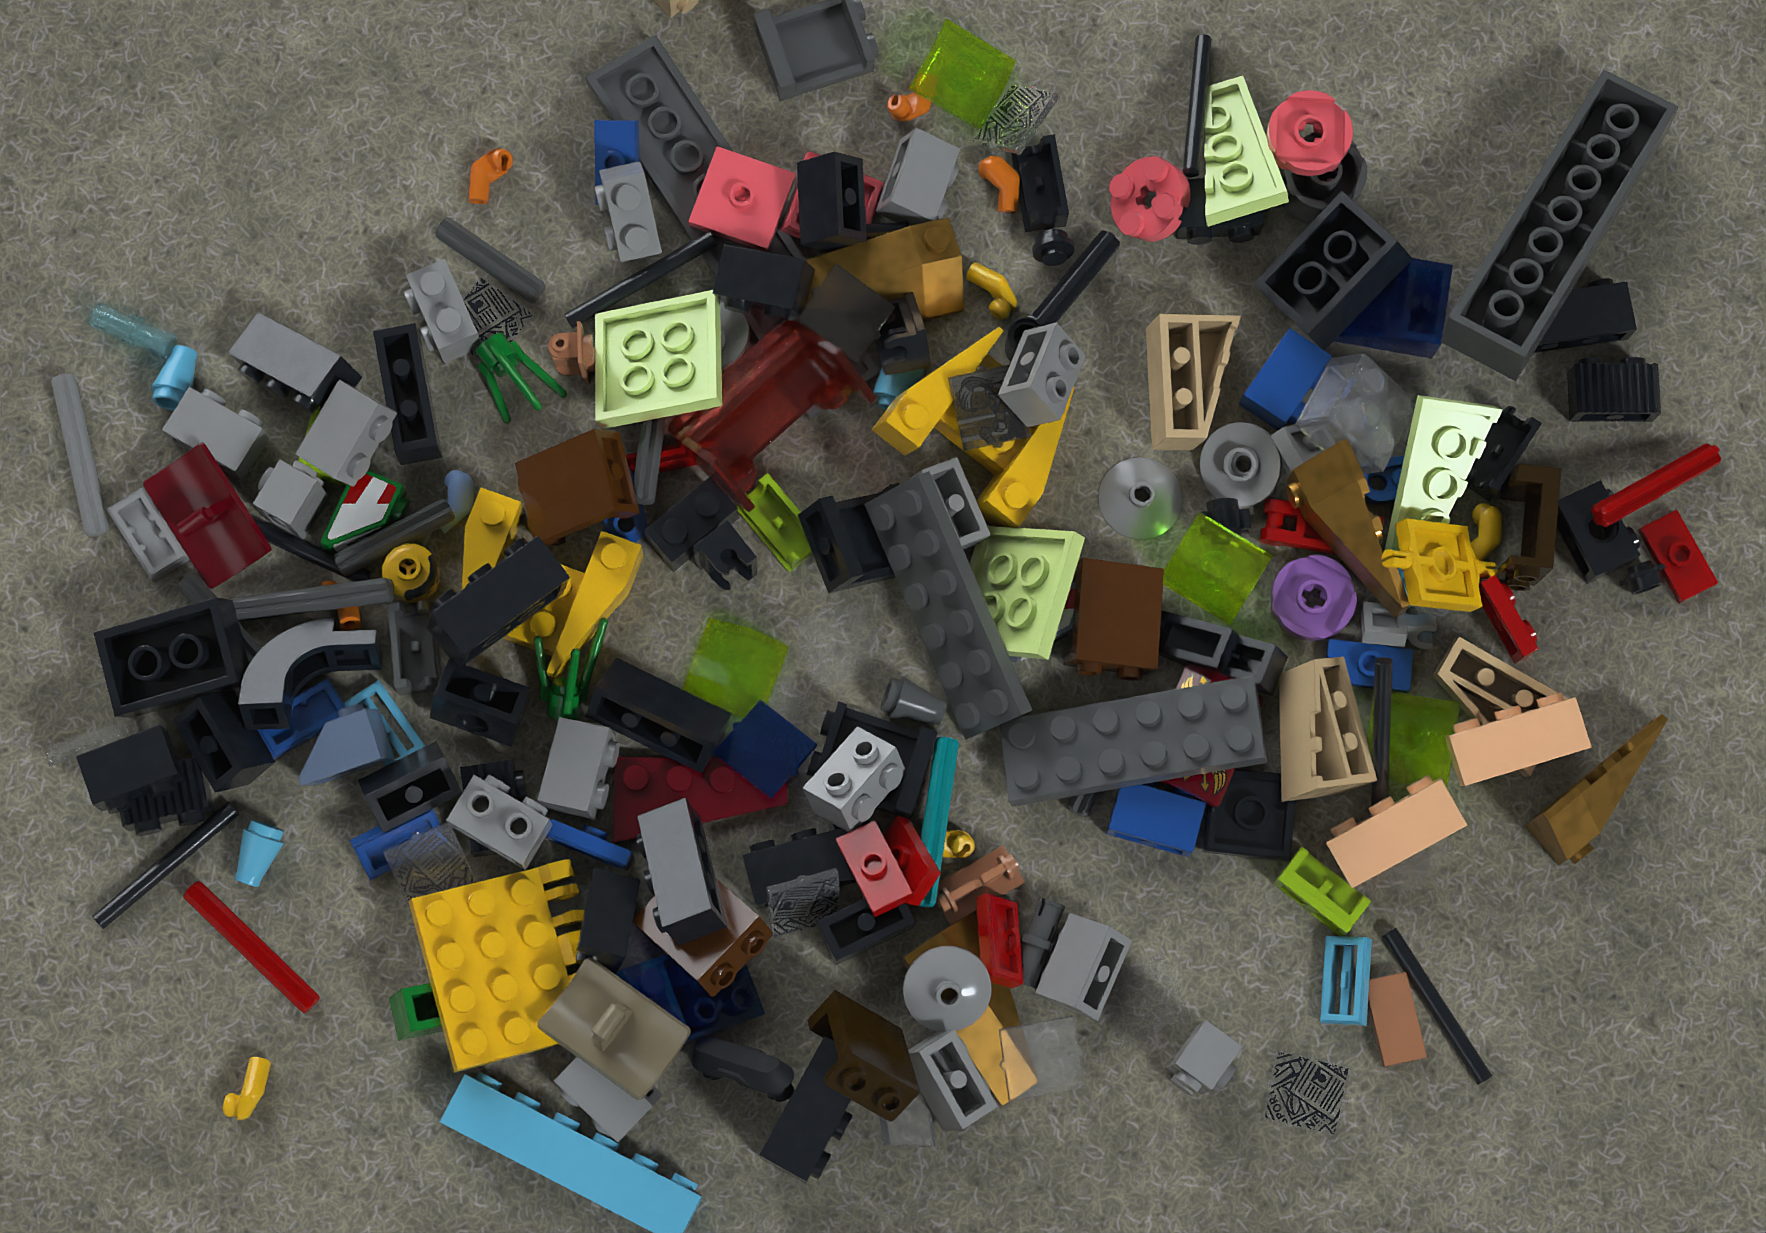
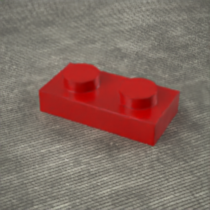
(1499, 607)

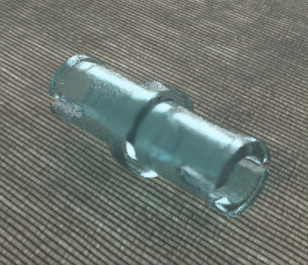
(132, 330)

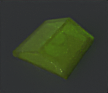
(963, 74)
(1215, 568)
(734, 667)
(1418, 737)

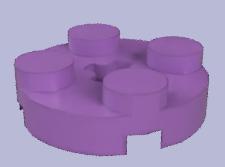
(1336, 592)

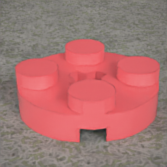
(1327, 119)
(1129, 193)

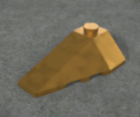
(904, 261)
(1333, 503)
(1584, 808)
(983, 1035)

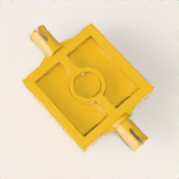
(1438, 565)

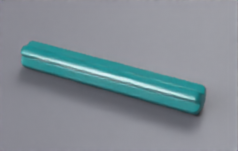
(938, 805)

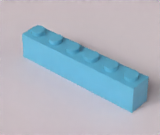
(570, 1158)

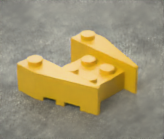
(1017, 466)
(588, 596)

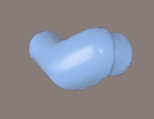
(459, 496)

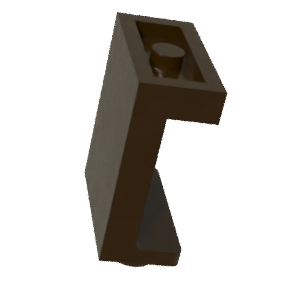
(1540, 491)
(871, 1056)

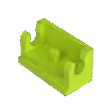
(777, 523)
(1321, 892)

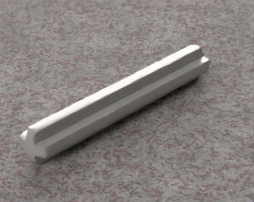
(80, 455)

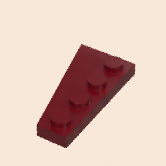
(654, 782)

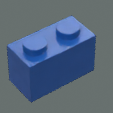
(1285, 380)
(1157, 818)

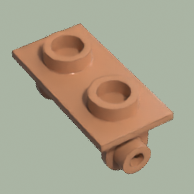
(573, 353)
(991, 874)

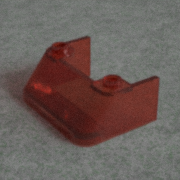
(763, 398)

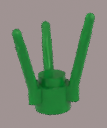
(500, 357)
(566, 693)

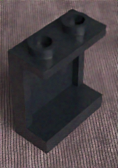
(845, 542)
(912, 745)

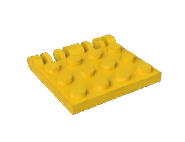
(497, 960)

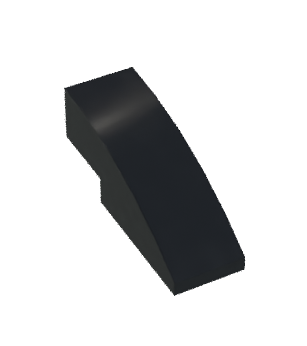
(1220, 650)

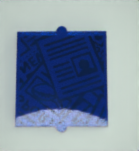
(765, 749)

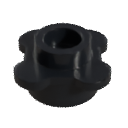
(1643, 577)

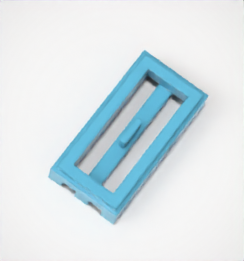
(364, 696)
(1361, 981)

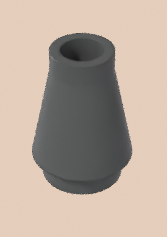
(910, 702)

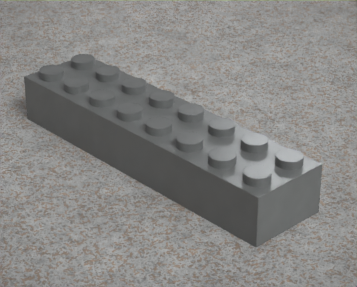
(1558, 225)

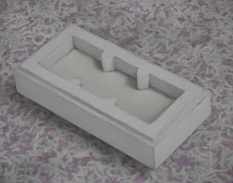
(148, 534)

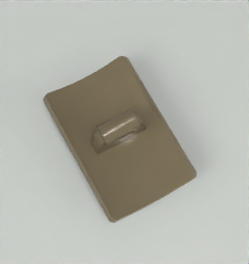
(615, 1029)

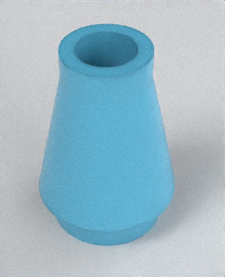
(174, 378)
(257, 851)

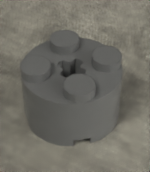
(1311, 196)

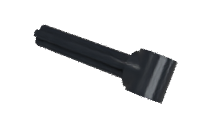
(1066, 290)

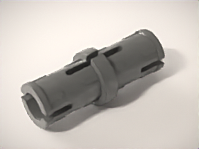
(1039, 940)

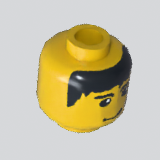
(415, 586)

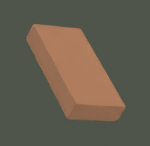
(1395, 1020)

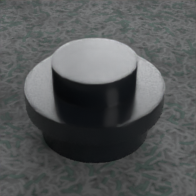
(1052, 247)

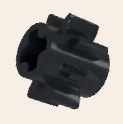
(1228, 514)

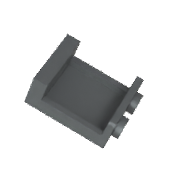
(815, 46)

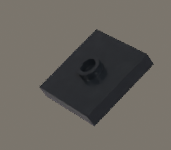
(1251, 819)

